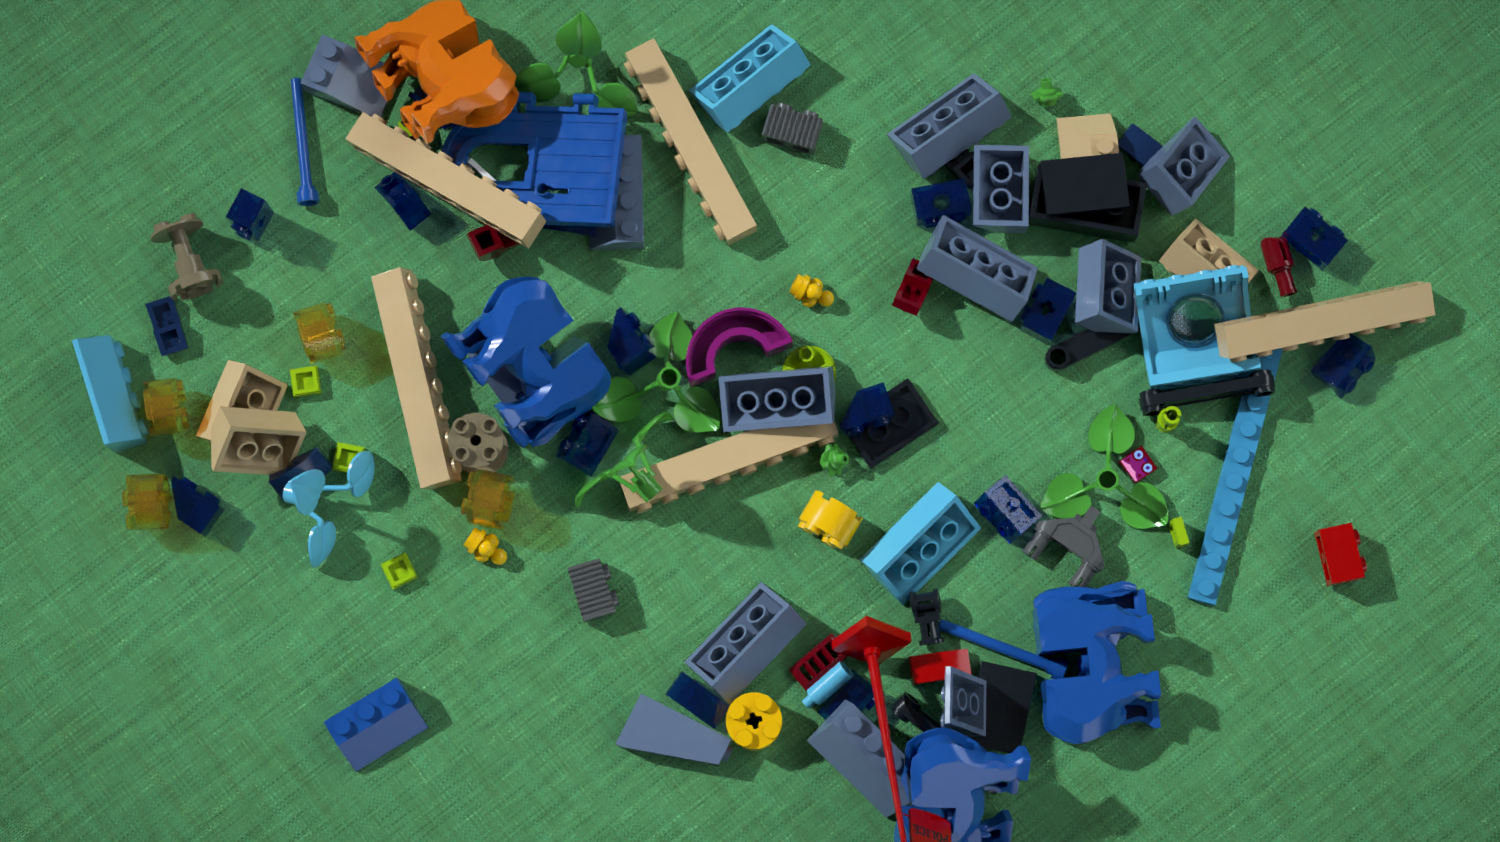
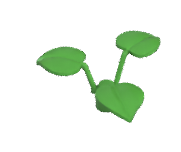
(580, 42)
(696, 410)
(643, 482)
(1067, 497)

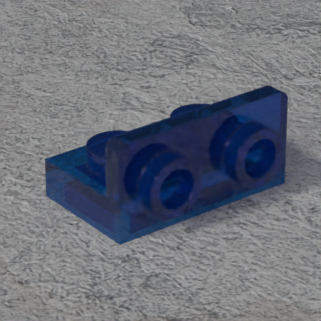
(1344, 364)
(587, 442)
(1007, 509)
(856, 691)

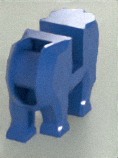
(553, 386)
(1092, 624)
(949, 778)

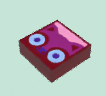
(1137, 465)

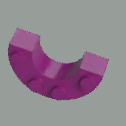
(729, 327)

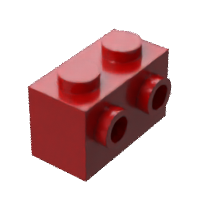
(1340, 554)

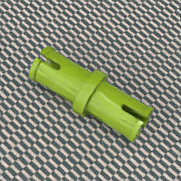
(1172, 420)

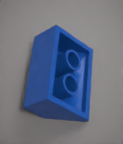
(376, 724)

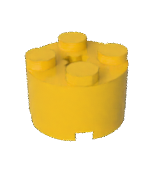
(829, 519)
(739, 714)

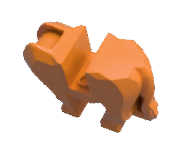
(442, 49)

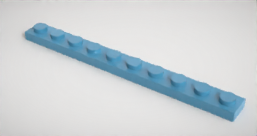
(1230, 491)

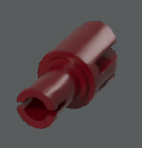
(1279, 263)

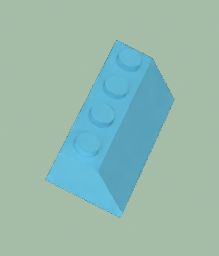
(750, 77)
(110, 392)
(920, 543)

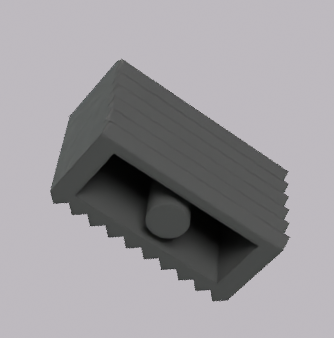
(792, 128)
(592, 590)

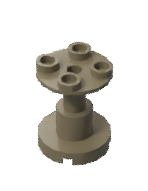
(192, 276)
(464, 440)

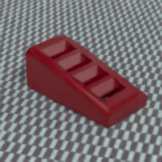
(794, 670)

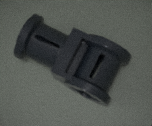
(927, 615)

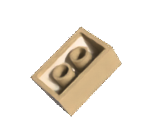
(1201, 250)
(242, 388)
(254, 440)

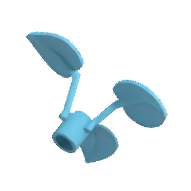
(306, 489)

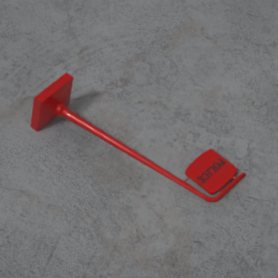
(873, 644)

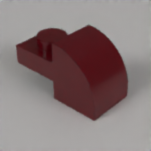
(489, 242)
(912, 290)

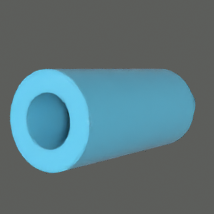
(828, 685)

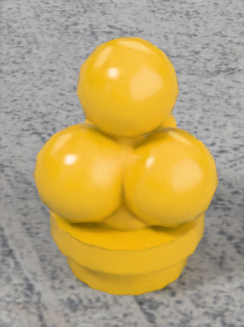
(810, 291)
(485, 547)

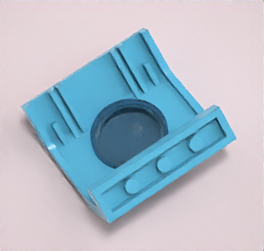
(1179, 327)

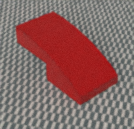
(931, 666)

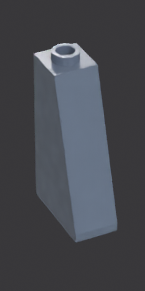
(669, 733)

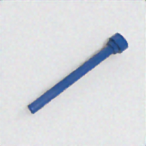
(307, 194)
(1054, 667)

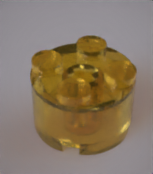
(318, 332)
(164, 406)
(488, 499)
(147, 501)

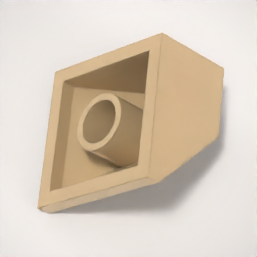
(1087, 136)

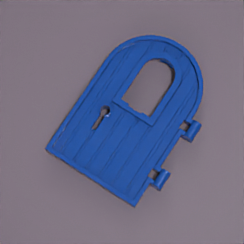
(564, 155)

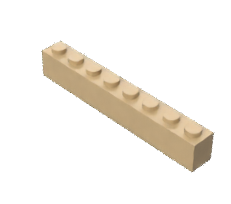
(690, 141)
(446, 180)
(1324, 320)
(416, 377)
(728, 457)

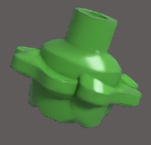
(1046, 94)
(833, 459)

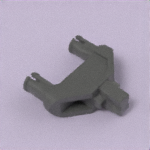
(1076, 536)

